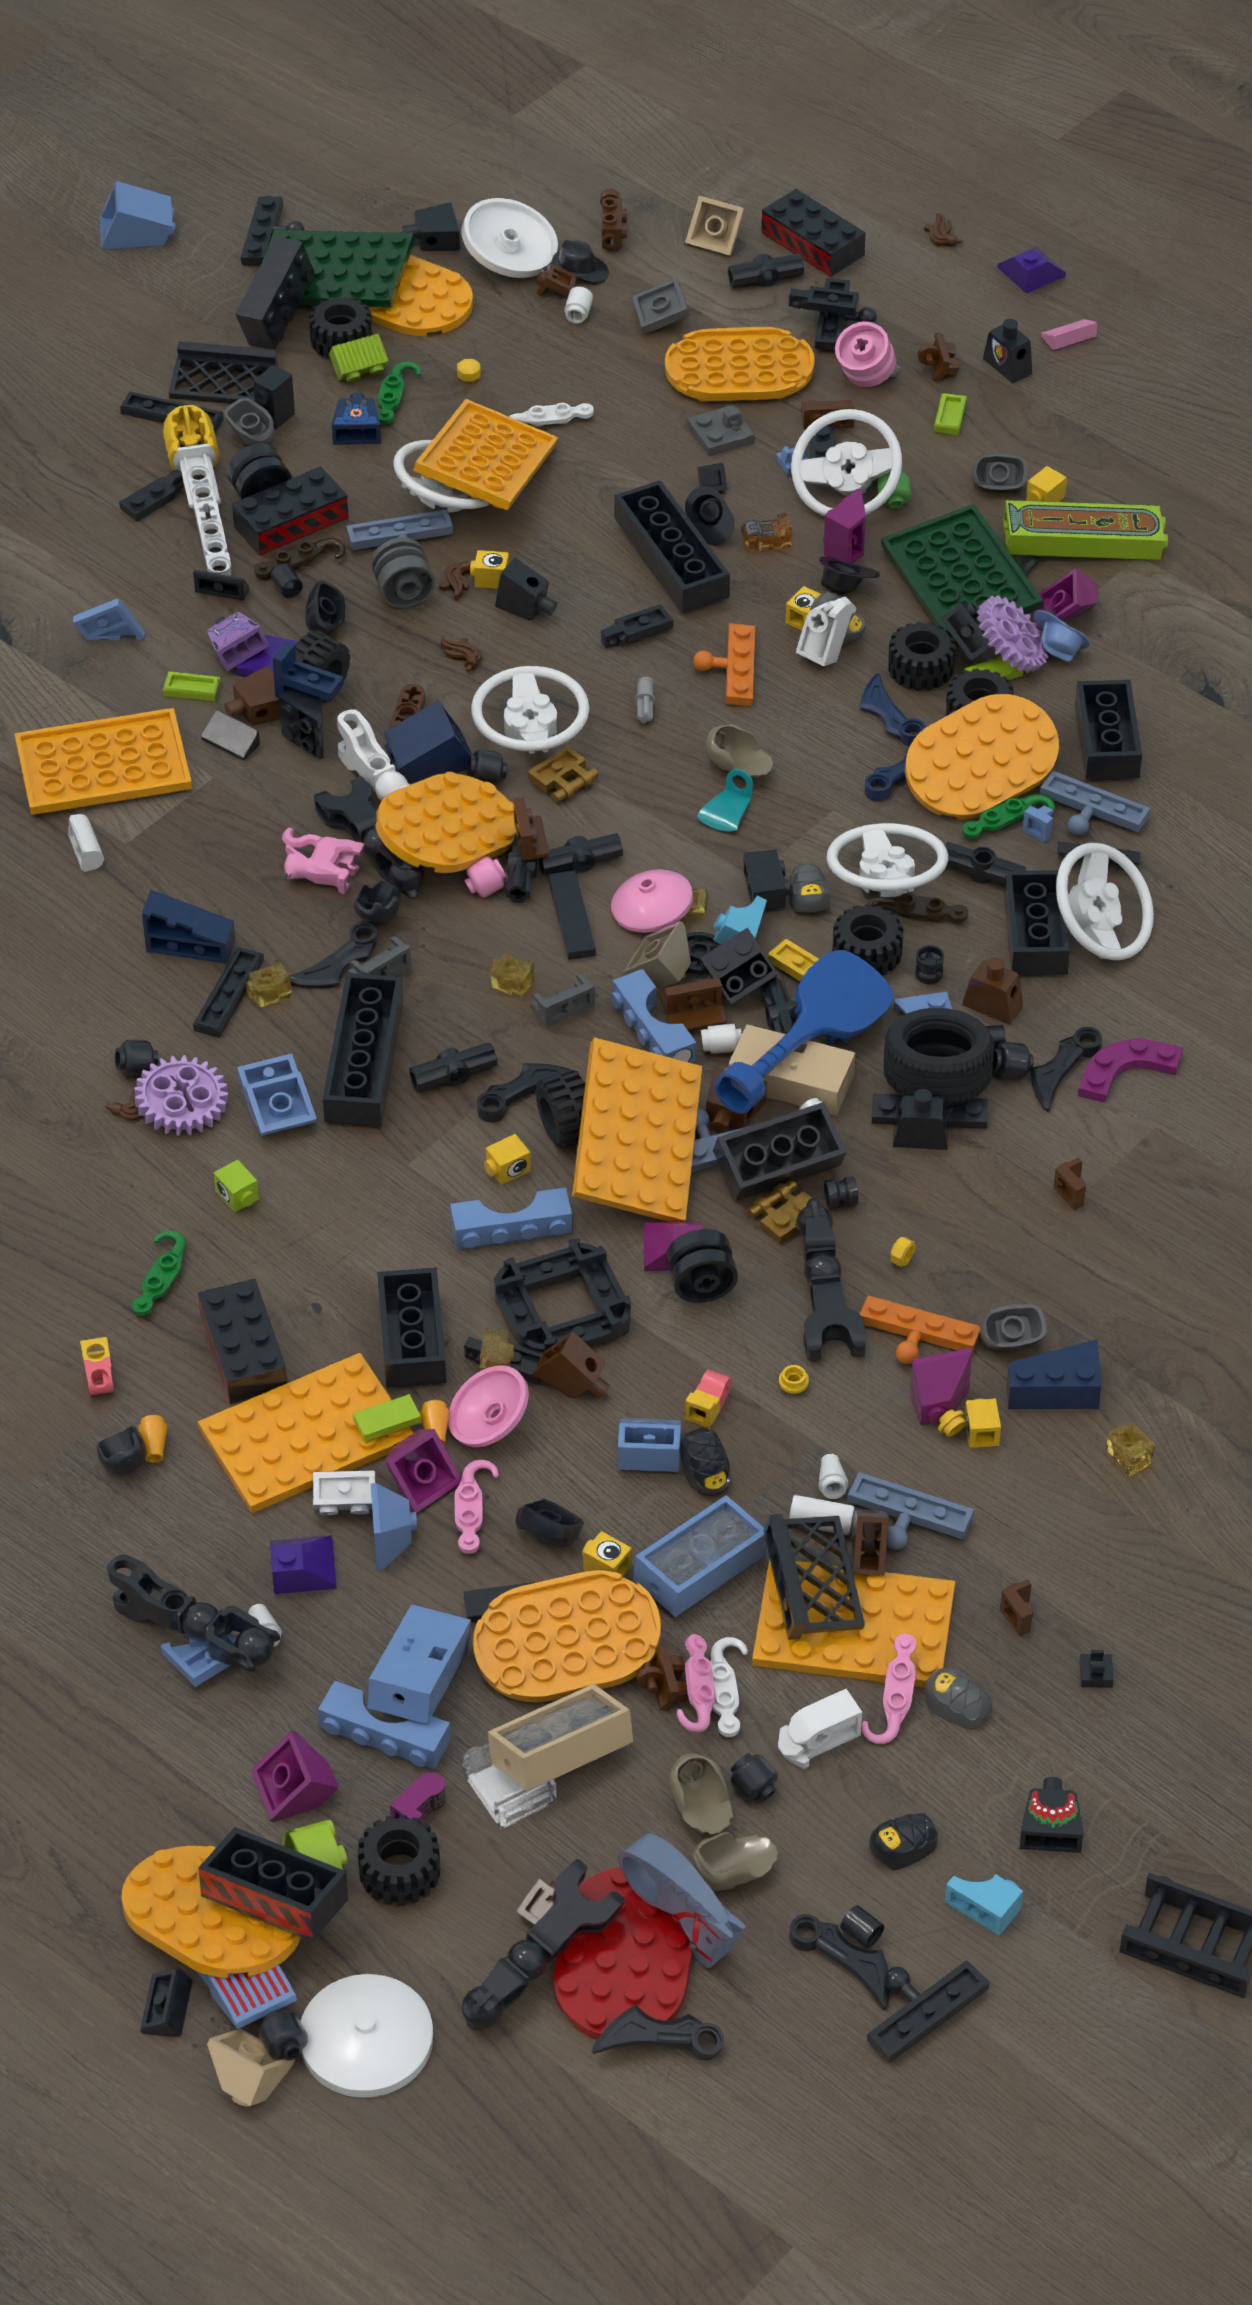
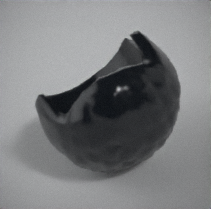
(378, 903)
(122, 1451)

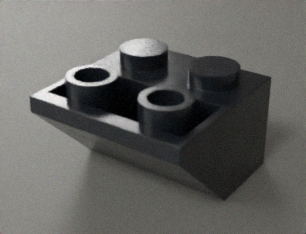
(302, 720)
(739, 966)

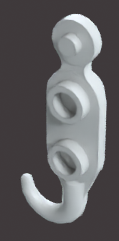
(553, 414)
(725, 1687)

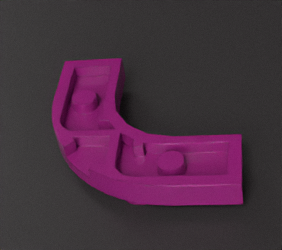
(1123, 1056)

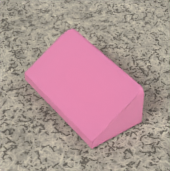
(1070, 334)

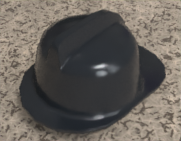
(579, 260)
(710, 515)
(842, 576)

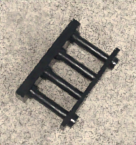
(1183, 1960)

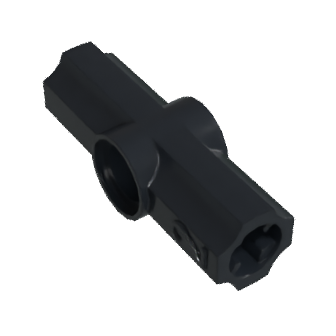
(765, 270)
(581, 854)
(980, 863)
(520, 874)
(778, 1006)
(453, 1066)

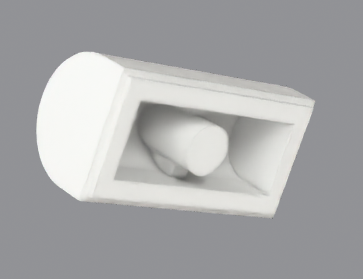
(84, 843)
(809, 1507)

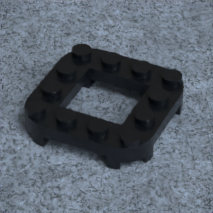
(577, 1260)

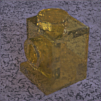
(512, 975)
(269, 984)
(496, 1349)
(1130, 1448)

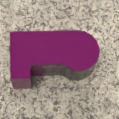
(420, 1797)

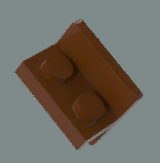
(694, 1004)

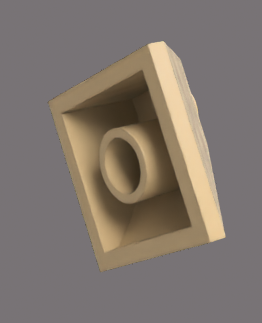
(715, 225)
(246, 2067)

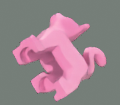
(329, 863)

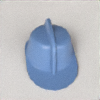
(1058, 637)

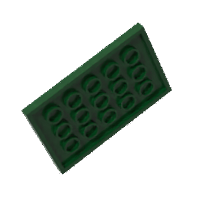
(353, 264)
(958, 561)

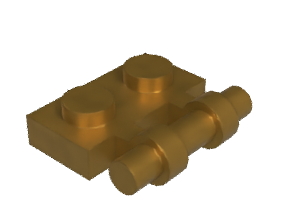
(557, 769)
(779, 1223)

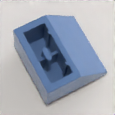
(649, 1444)

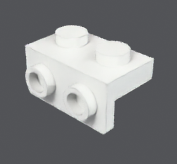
(342, 1491)

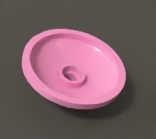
(652, 900)
(488, 1406)

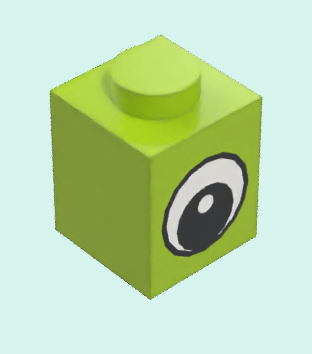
(236, 1186)

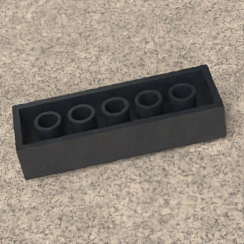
(672, 546)
(363, 1049)

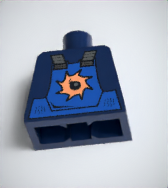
(356, 421)

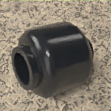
(486, 766)
(134, 1057)
(1012, 1060)
(754, 1777)
(283, 2035)

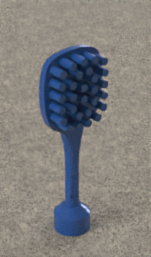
(835, 999)

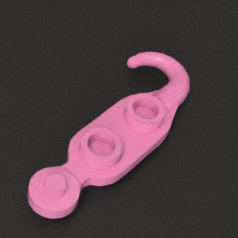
(469, 1506)
(699, 1684)
(897, 1690)

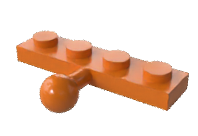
(738, 664)
(918, 1326)

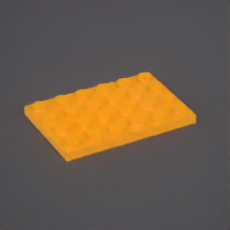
(485, 454)
(102, 761)
(637, 1131)
(298, 1429)
(889, 1607)

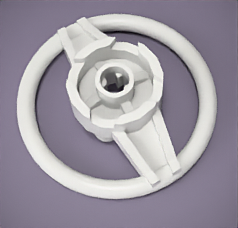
(831, 469)
(429, 490)
(529, 716)
(884, 866)
(1094, 905)

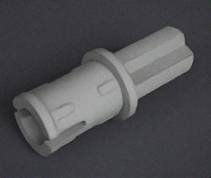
(645, 699)

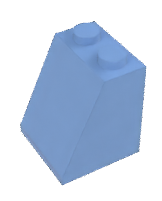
(135, 218)

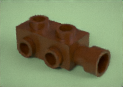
(612, 218)

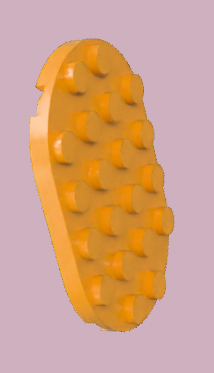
(426, 301)
(739, 364)
(981, 756)
(446, 822)
(566, 1636)
(167, 1910)

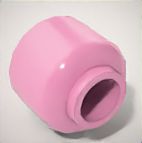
(485, 877)

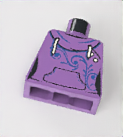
(236, 639)

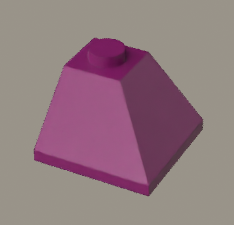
(1069, 596)
(658, 1239)
(939, 1384)
(422, 1468)
(293, 1778)

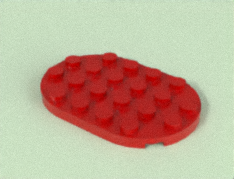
(633, 1962)

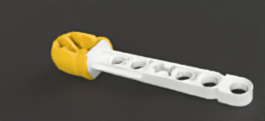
(198, 460)

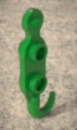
(392, 391)
(1004, 814)
(161, 1274)

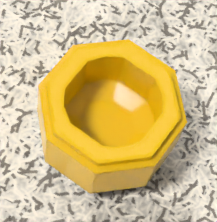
(468, 370)
(902, 1251)

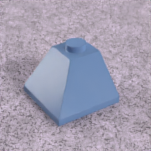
(391, 1524)

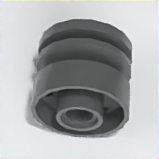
(402, 572)

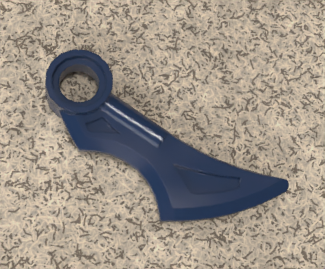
(877, 701)
(886, 777)

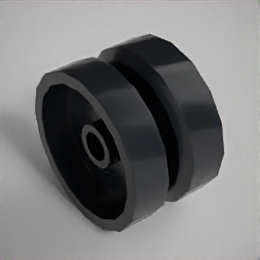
(256, 469)
(702, 1265)

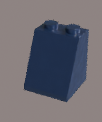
(427, 744)

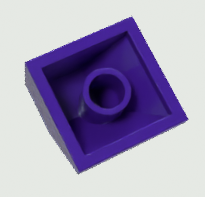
(1031, 270)
(303, 1564)

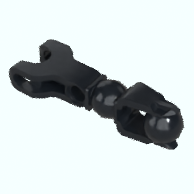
(358, 817)
(830, 1315)
(201, 1621)
(548, 1937)

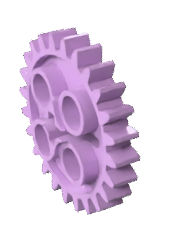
(1012, 634)
(197, 1090)

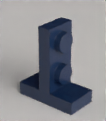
(302, 676)

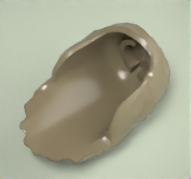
(737, 749)
(701, 1793)
(732, 1861)

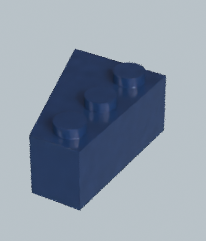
(186, 930)
(1056, 1379)

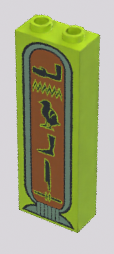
(1084, 530)

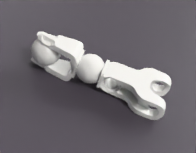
(362, 753)

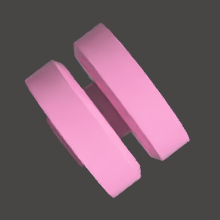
(865, 354)

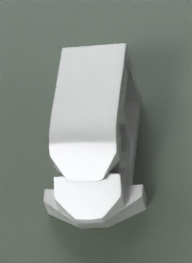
(825, 631)
(820, 1728)

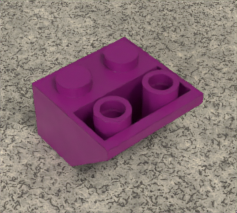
(845, 529)

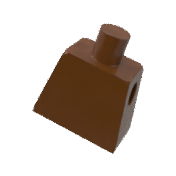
(255, 698)
(994, 991)
(721, 1116)
(572, 1368)
(869, 1538)

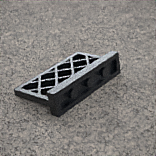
(220, 357)
(787, 1574)

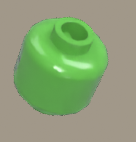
(901, 494)

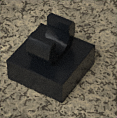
(712, 476)
(1096, 1669)

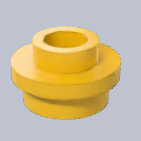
(793, 1379)
(952, 1422)

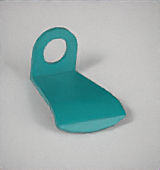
(729, 806)

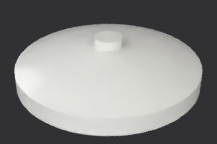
(509, 237)
(366, 2035)

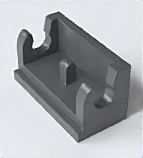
(388, 963)
(564, 1003)

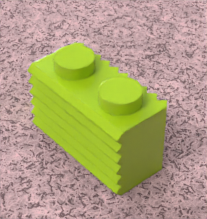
(358, 358)

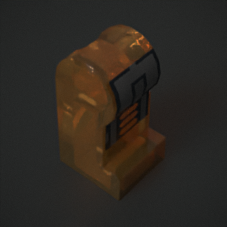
(767, 534)

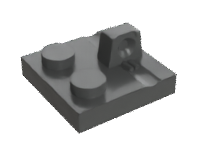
(660, 305)
(720, 430)

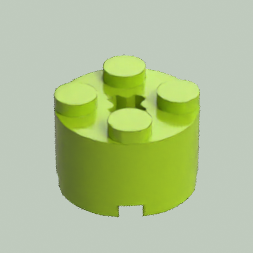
(316, 1842)

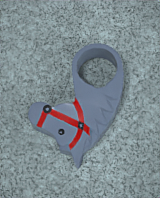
(674, 1885)

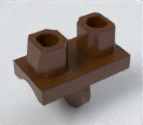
(939, 357)
(660, 1678)

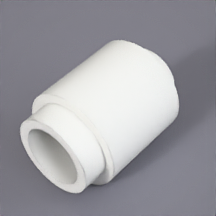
(578, 304)
(720, 1038)

